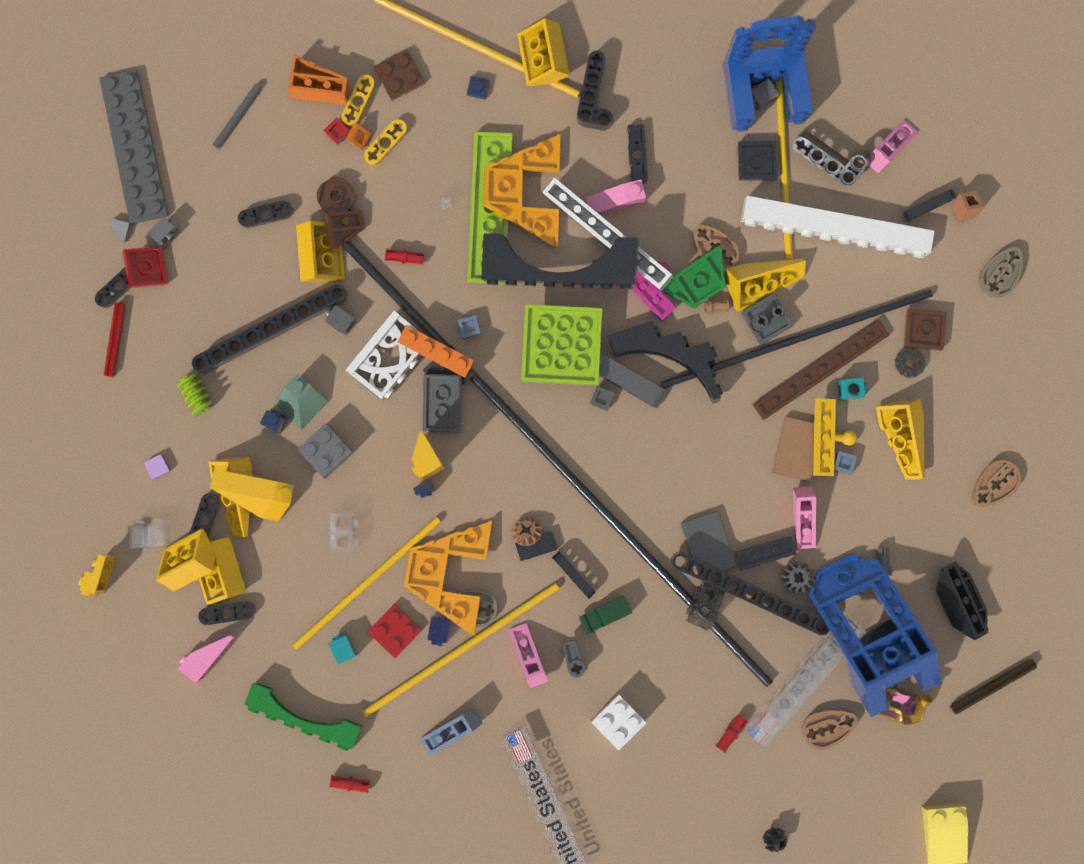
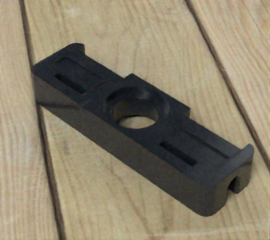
(637, 141)

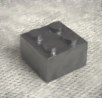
(325, 451)

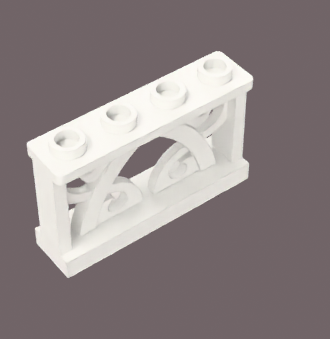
(362, 359)

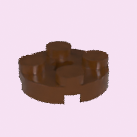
(330, 188)

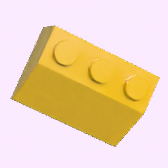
(543, 53)
(315, 258)
(425, 458)
(186, 561)
(225, 579)

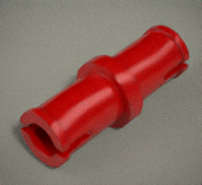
(404, 256)
(731, 733)
(349, 784)

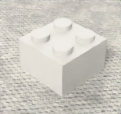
(618, 721)

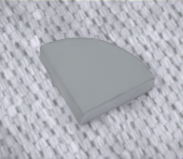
(120, 229)

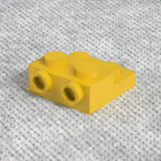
(96, 581)

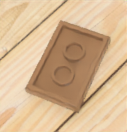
(795, 450)

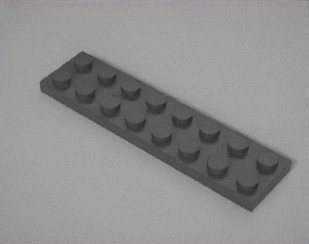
(133, 147)

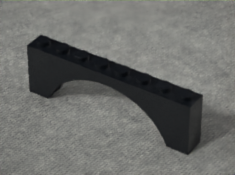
(615, 268)

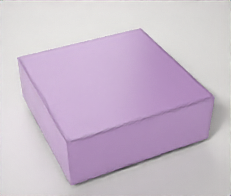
(157, 467)

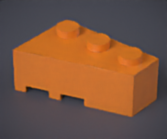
(316, 83)

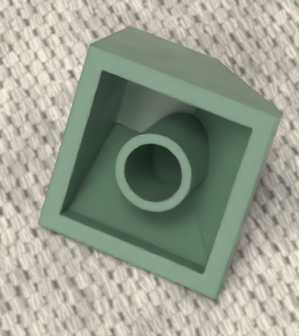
(300, 401)

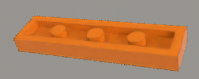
(436, 351)

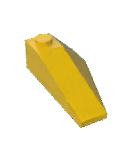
(754, 281)
(905, 430)
(260, 496)
(236, 515)

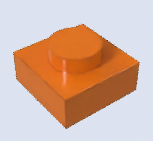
(358, 136)

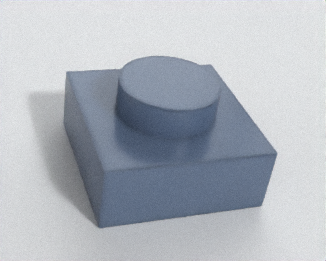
(469, 327)
(844, 462)

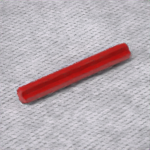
(114, 339)

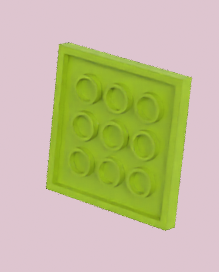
(561, 345)

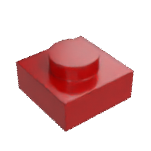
(336, 131)

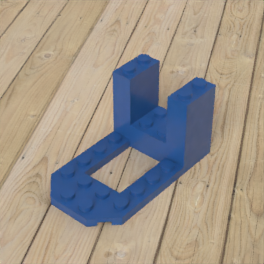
(751, 67)
(887, 659)

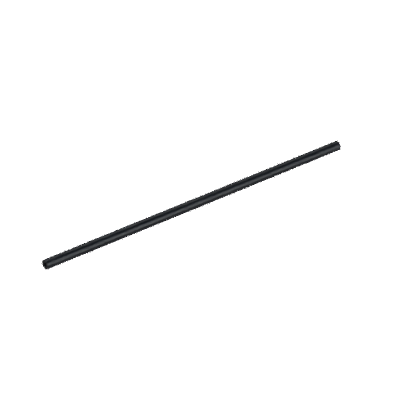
(804, 336)

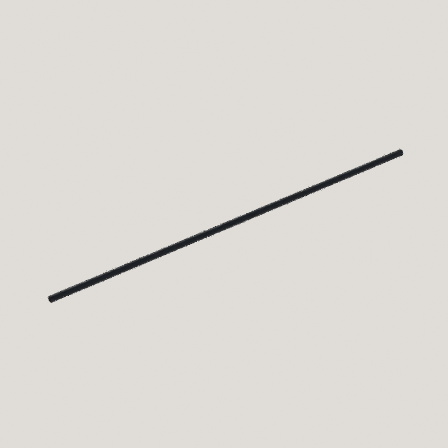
(559, 465)

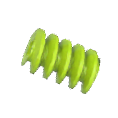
(194, 394)

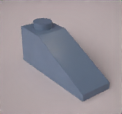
(451, 731)

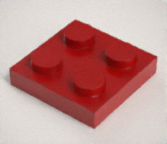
(145, 267)
(394, 631)

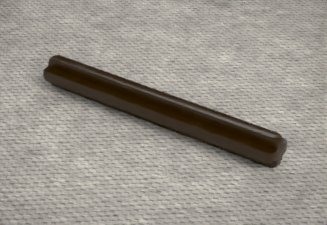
(993, 686)

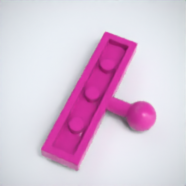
(653, 297)

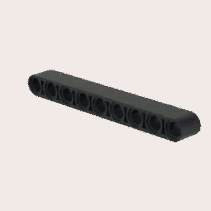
(260, 329)
(757, 599)

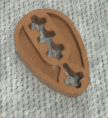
(716, 237)
(1005, 488)
(829, 738)

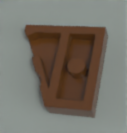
(343, 226)

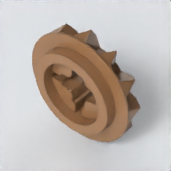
(524, 538)

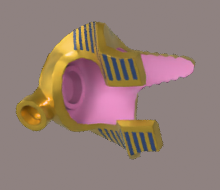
(905, 707)

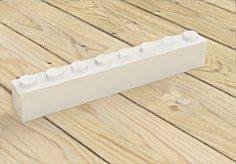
(604, 230)

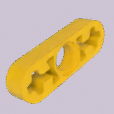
(359, 86)
(398, 135)

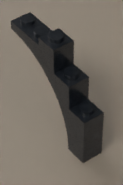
(645, 340)

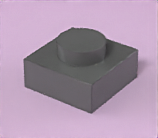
(602, 398)

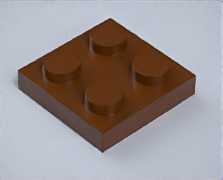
(399, 75)
(925, 329)

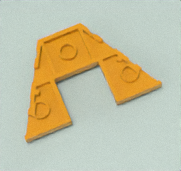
(504, 189)
(428, 570)

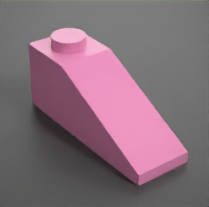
(891, 146)
(617, 197)
(804, 517)
(528, 655)
(201, 661)

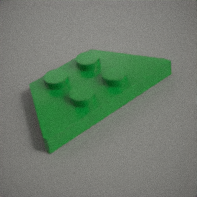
(699, 280)

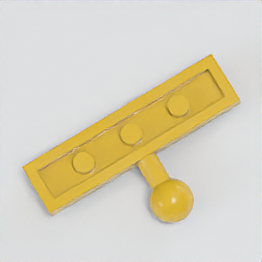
(825, 437)

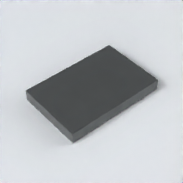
(442, 403)
(708, 542)

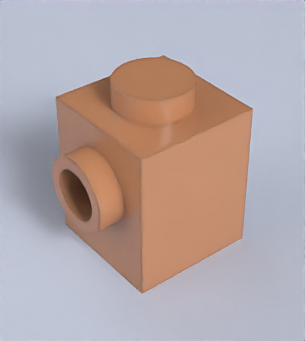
(967, 205)

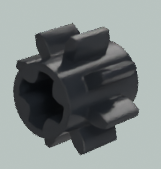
(775, 839)

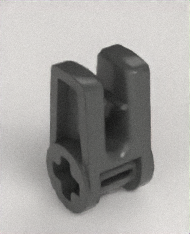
(573, 656)

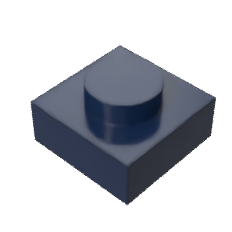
(478, 87)
(424, 490)

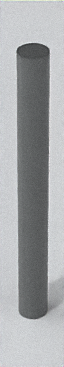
(236, 116)

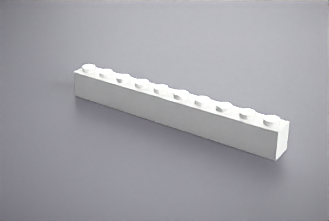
(837, 226)

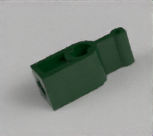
(605, 614)

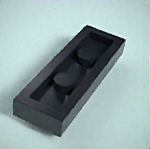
(765, 553)

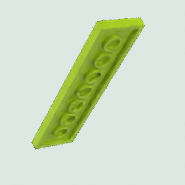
(488, 149)

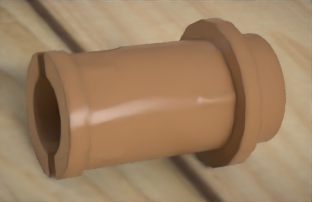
(715, 306)

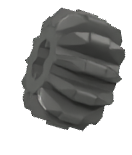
(803, 575)

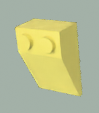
(946, 833)

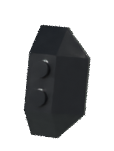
(962, 601)

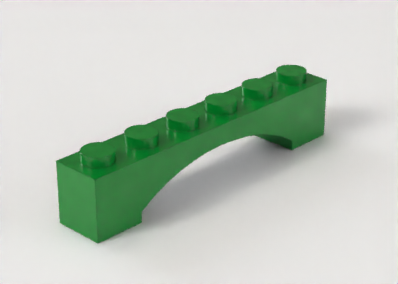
(262, 699)

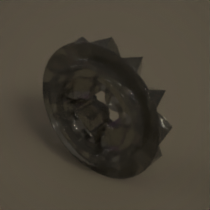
(913, 354)

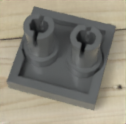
(767, 319)

